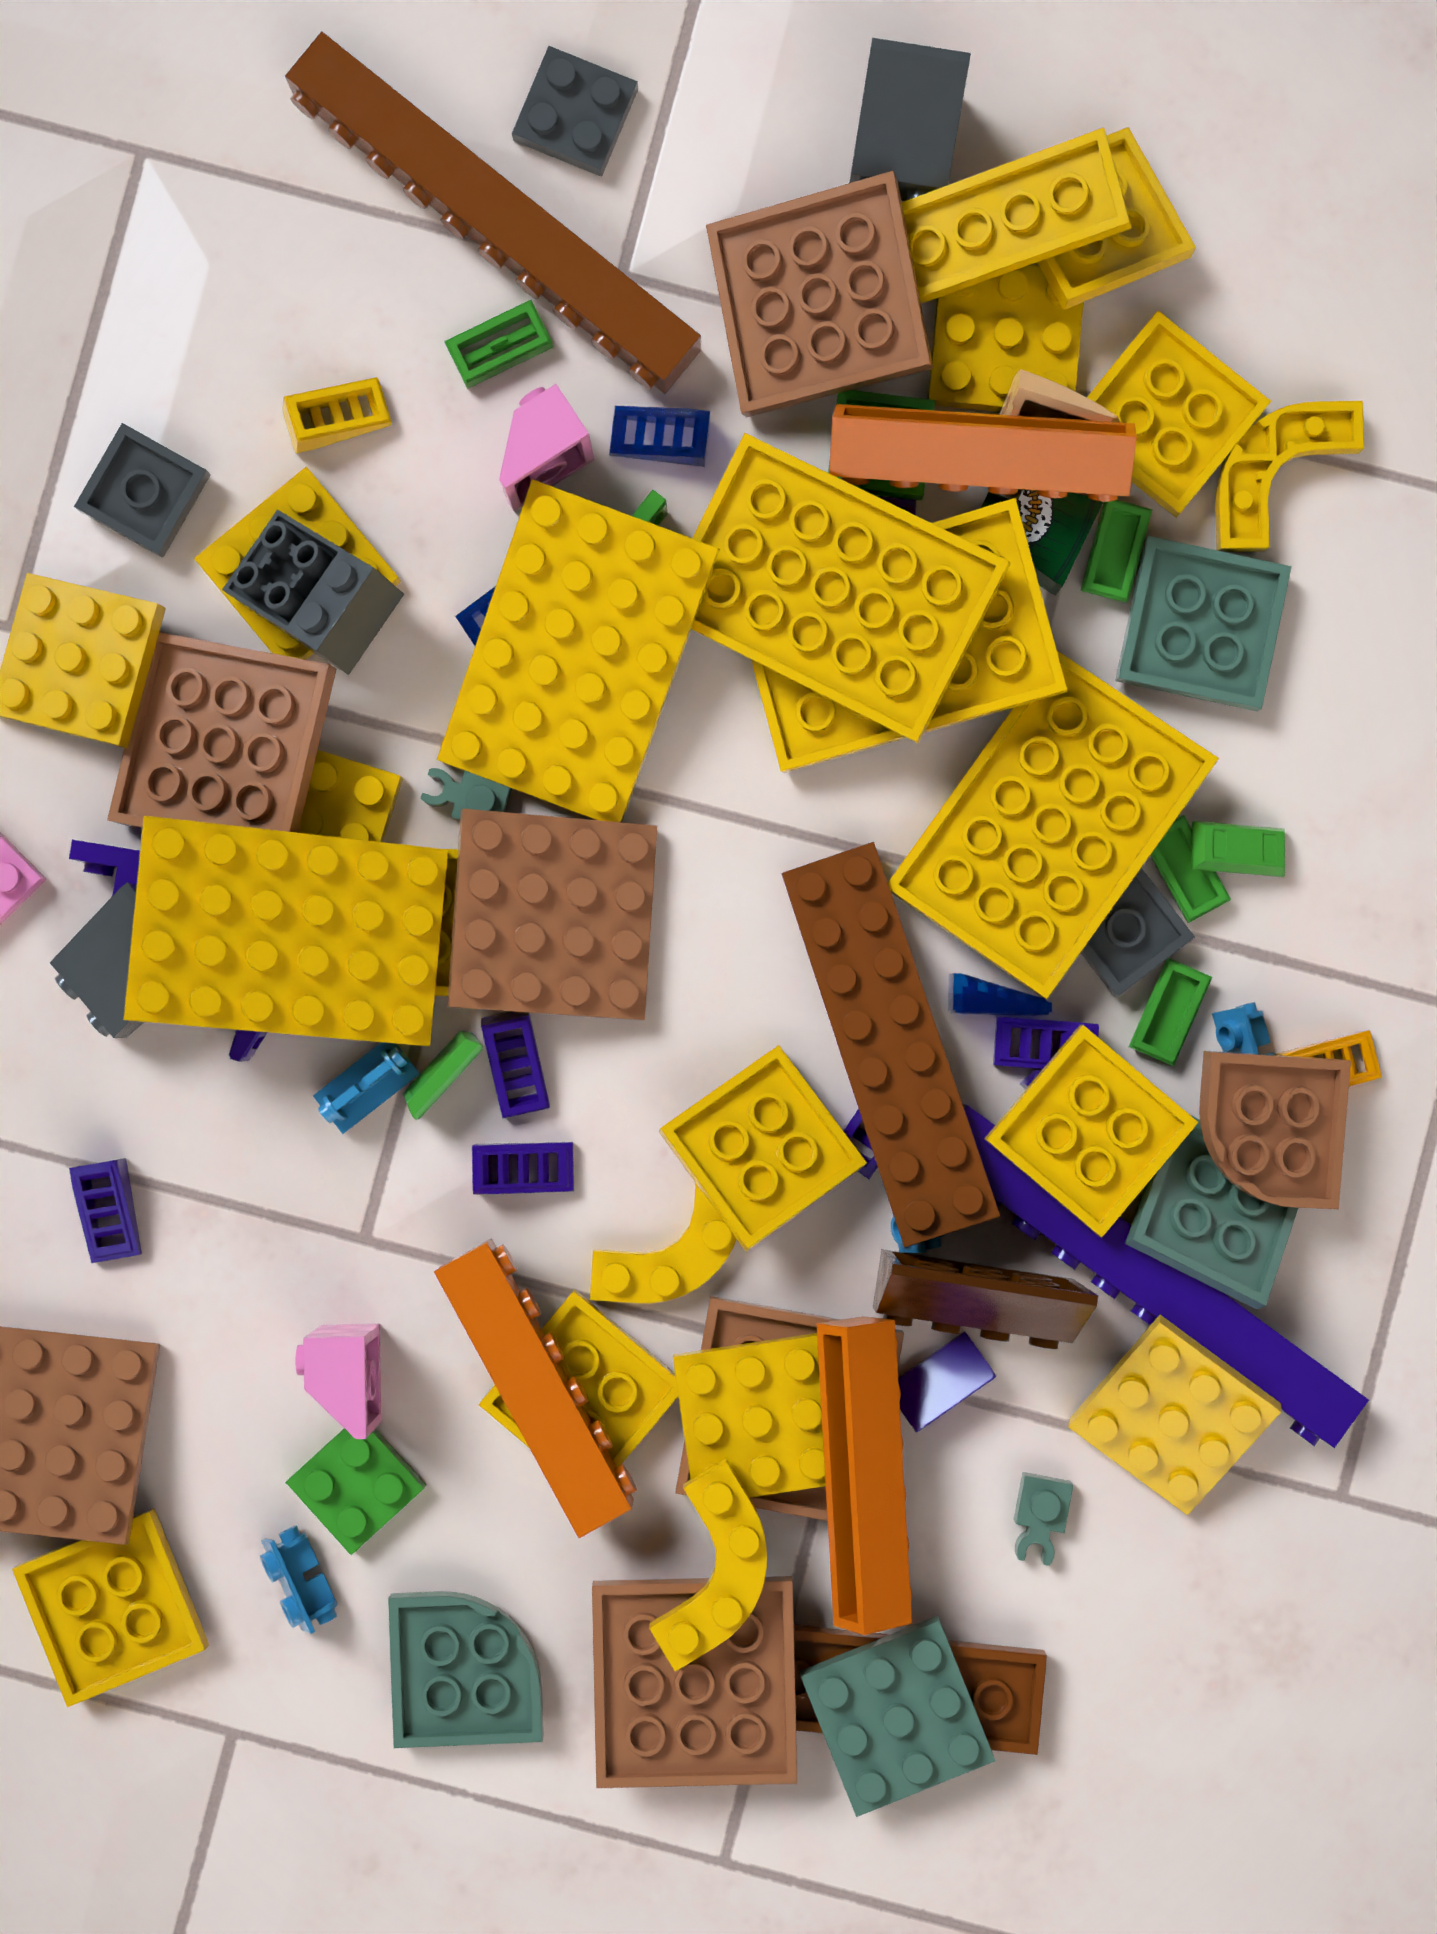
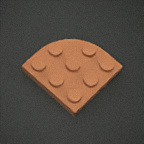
(1277, 1125)

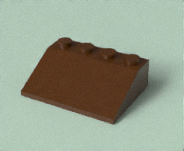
(981, 1298)

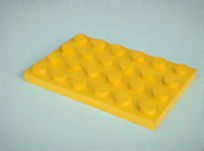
(840, 587)
(577, 653)
(1004, 666)
(1051, 827)
(285, 932)

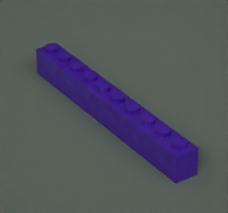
(1306, 1389)

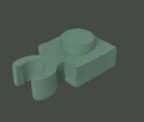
(472, 793)
(1043, 1508)

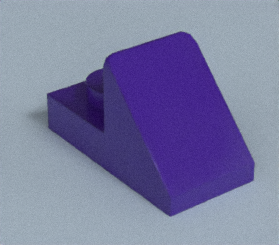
(103, 859)

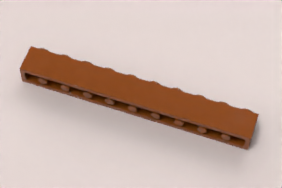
(493, 214)

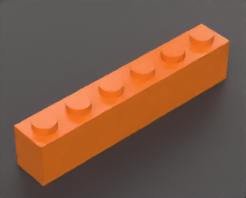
(982, 451)
(536, 1387)
(864, 1474)

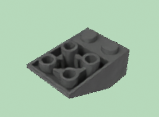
(314, 591)

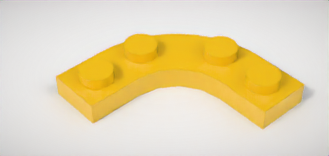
(1264, 448)
(665, 1272)
(738, 1571)

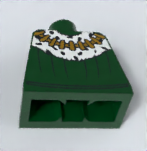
(1053, 531)

